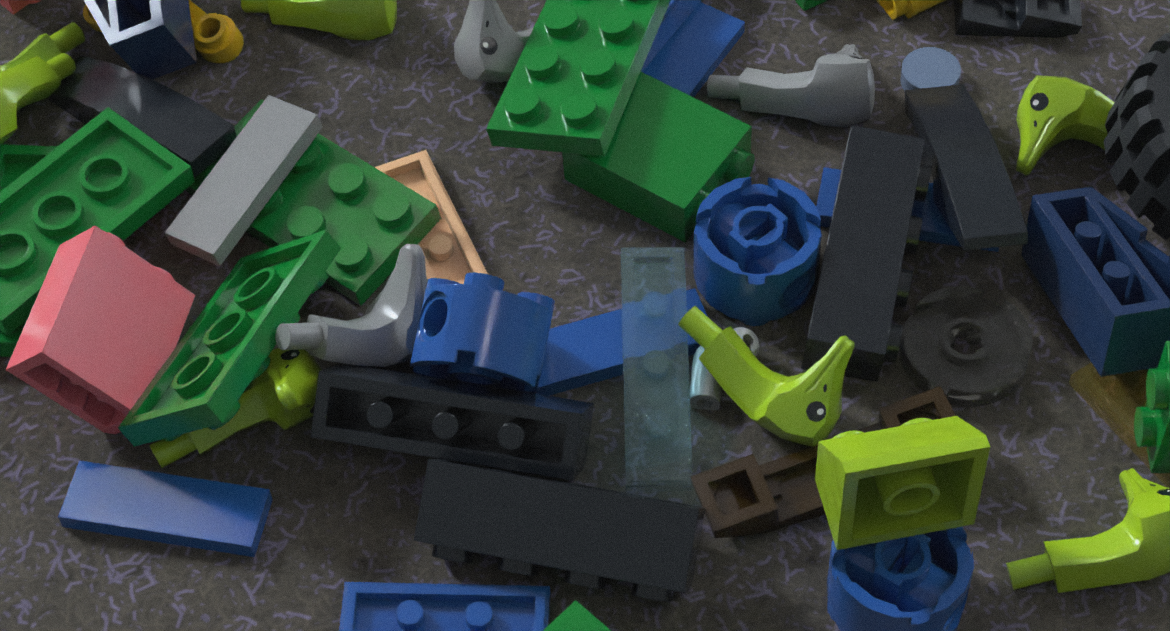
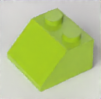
(901, 480)

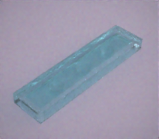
(655, 370)

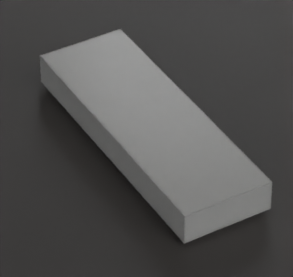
(243, 180)

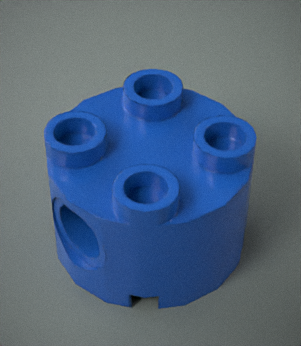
(757, 249)
(482, 333)
(901, 583)

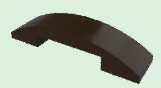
(783, 492)

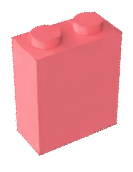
(100, 328)

